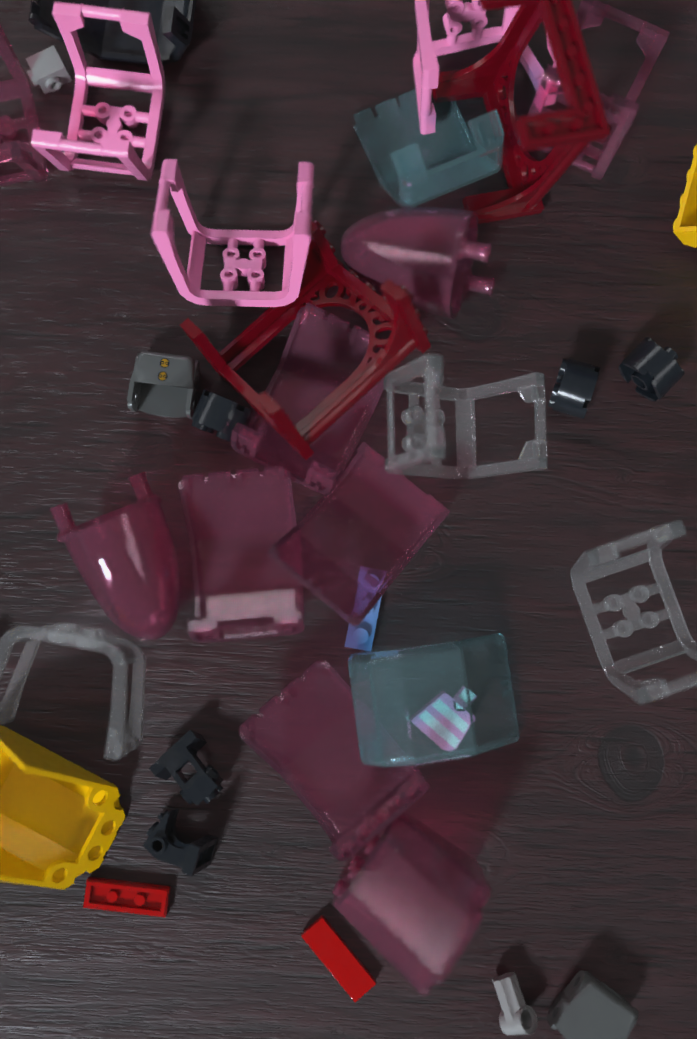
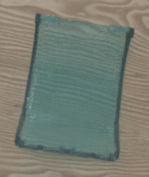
(422, 166)
(433, 701)

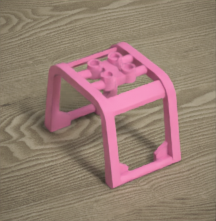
(425, 59)
(114, 141)
(189, 285)

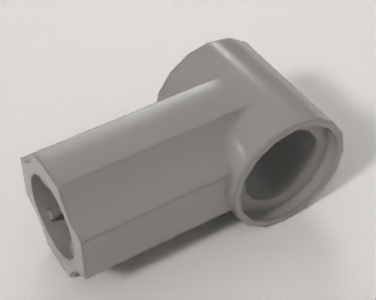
(515, 1016)

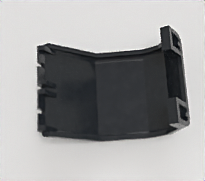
(106, 40)

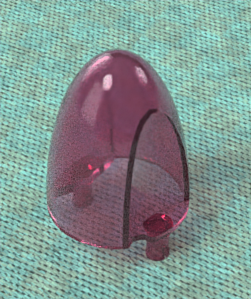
(424, 251)
(128, 562)

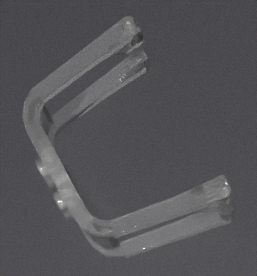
(421, 450)
(589, 569)
(121, 736)

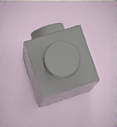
(47, 70)

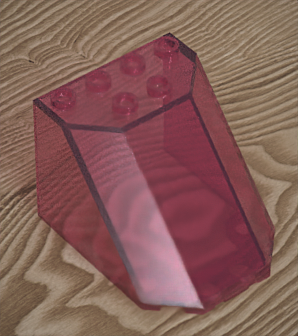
(414, 899)

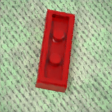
(126, 896)
(338, 958)

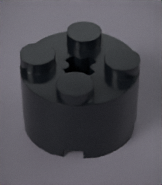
(651, 369)
(575, 387)
(219, 414)

